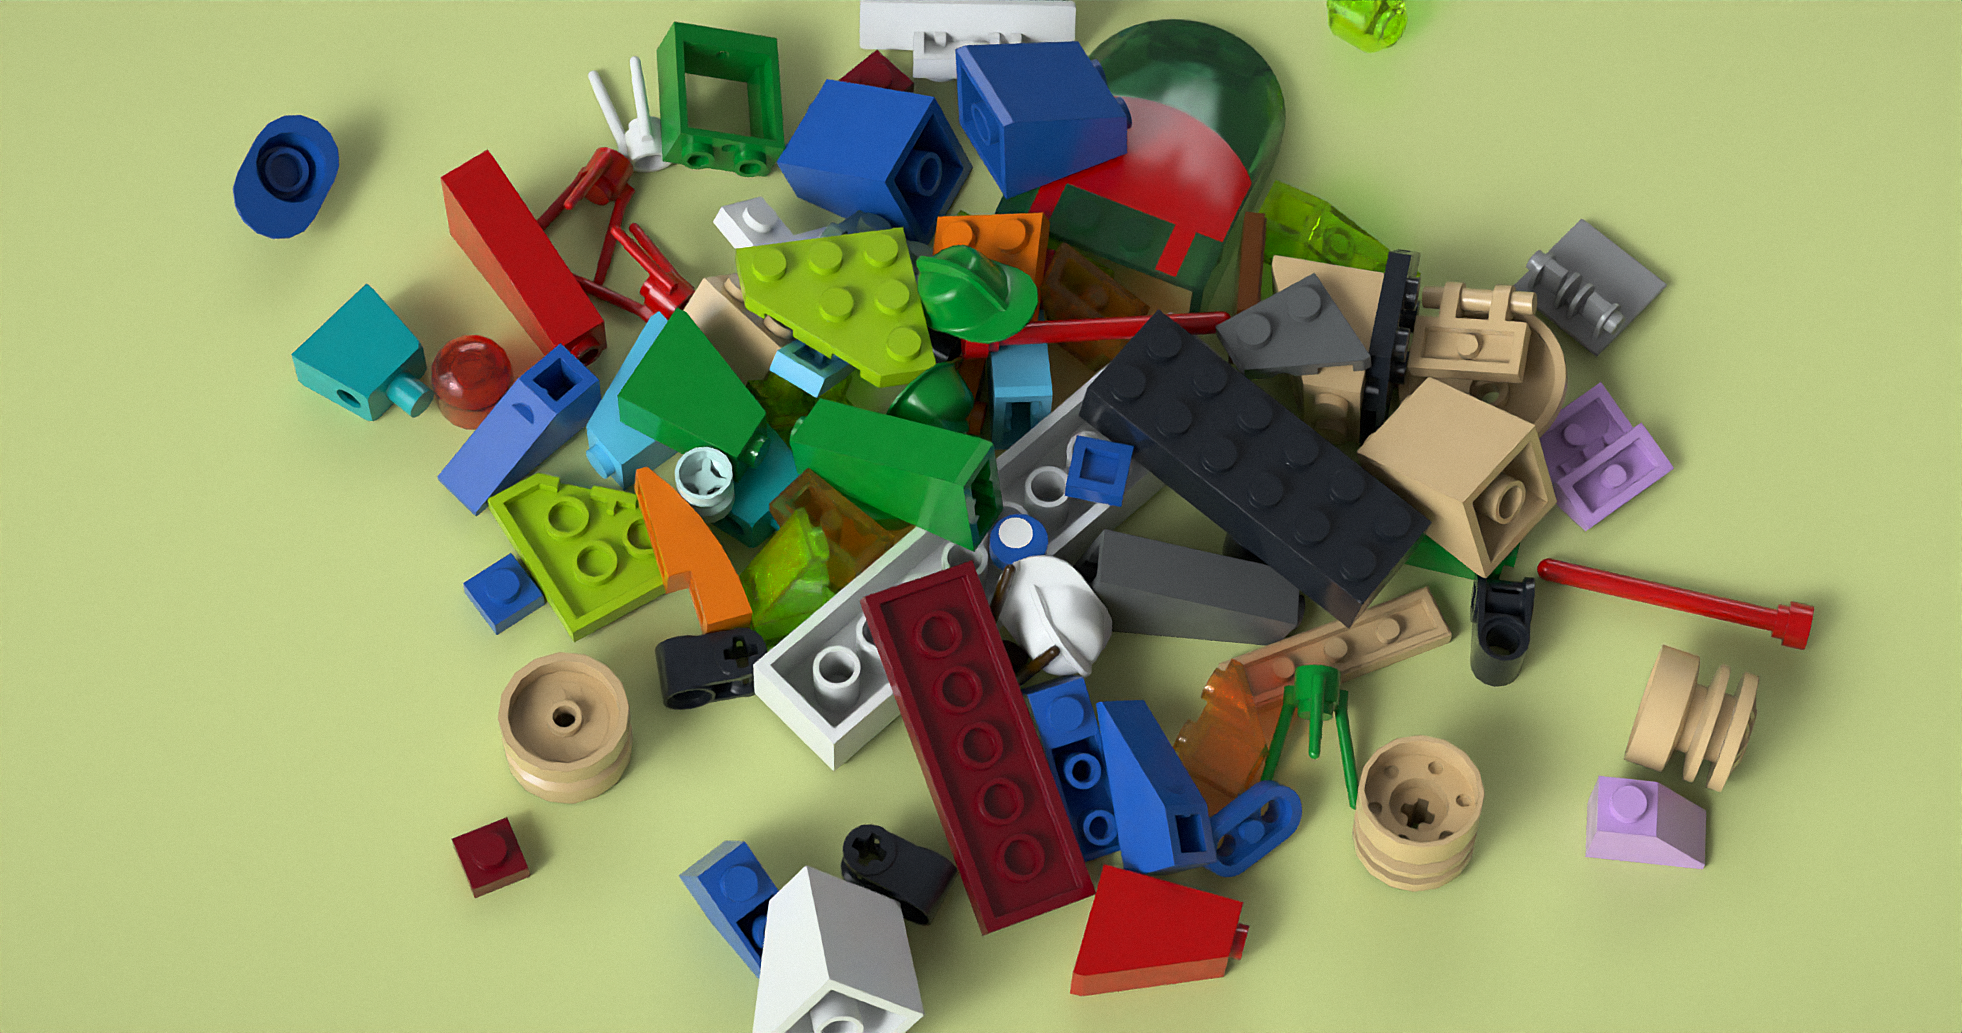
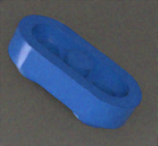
(1248, 833)

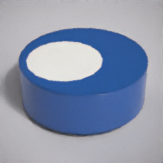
(1017, 538)

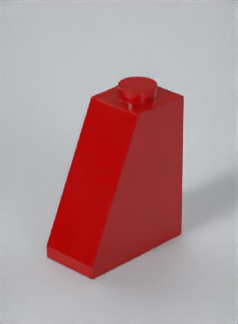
(1154, 935)

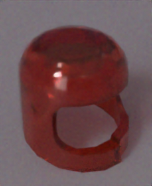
(470, 379)

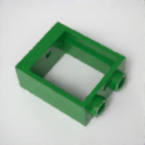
(744, 59)

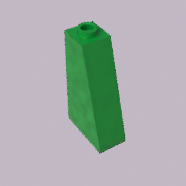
(903, 468)

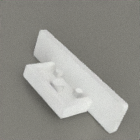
(941, 26)

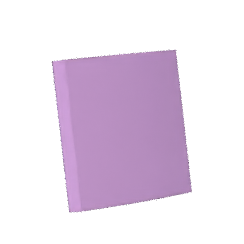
(1599, 458)

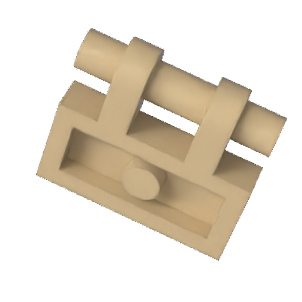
(1472, 347)

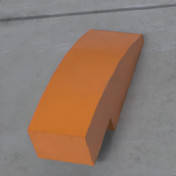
(691, 556)

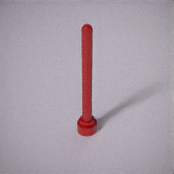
(1092, 330)
(1786, 623)

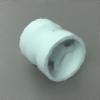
(703, 471)

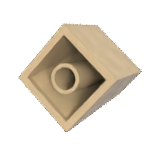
(1334, 397)
(1464, 470)

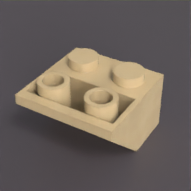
(736, 333)

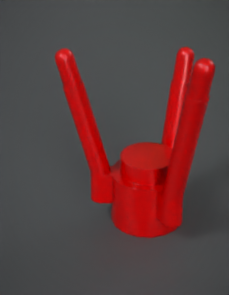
(599, 182)
(662, 289)

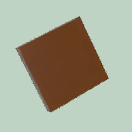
(1249, 264)

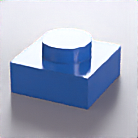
(1099, 471)
(503, 593)

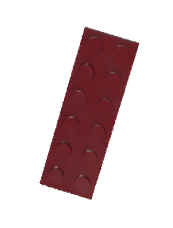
(977, 747)

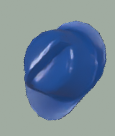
(286, 176)

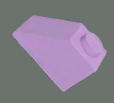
(1644, 824)

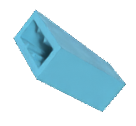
(1018, 390)
(613, 446)

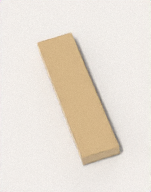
(1376, 640)

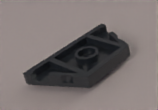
(1390, 337)

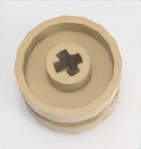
(566, 727)

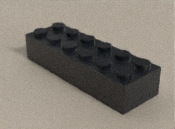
(1254, 468)

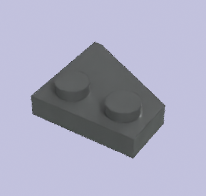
(1292, 334)

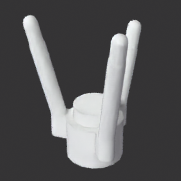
(643, 139)

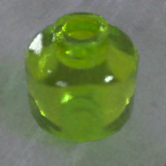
(1367, 23)

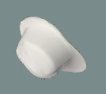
(1057, 608)

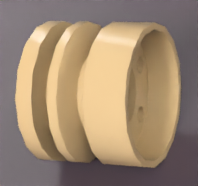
(1692, 718)
(1422, 784)

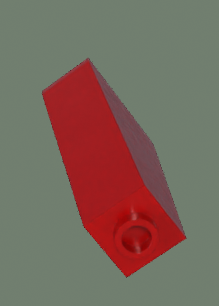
(520, 260)

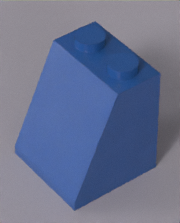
(1038, 111)
(877, 156)

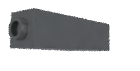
(1188, 591)

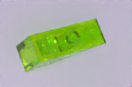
(1317, 232)
(787, 579)

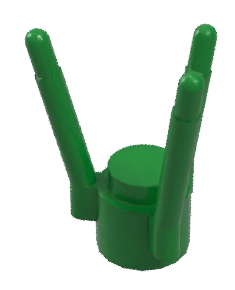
(1316, 696)

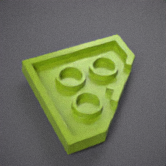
(844, 300)
(581, 549)

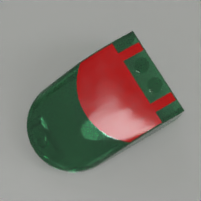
(1194, 161)

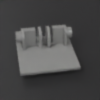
(1589, 286)

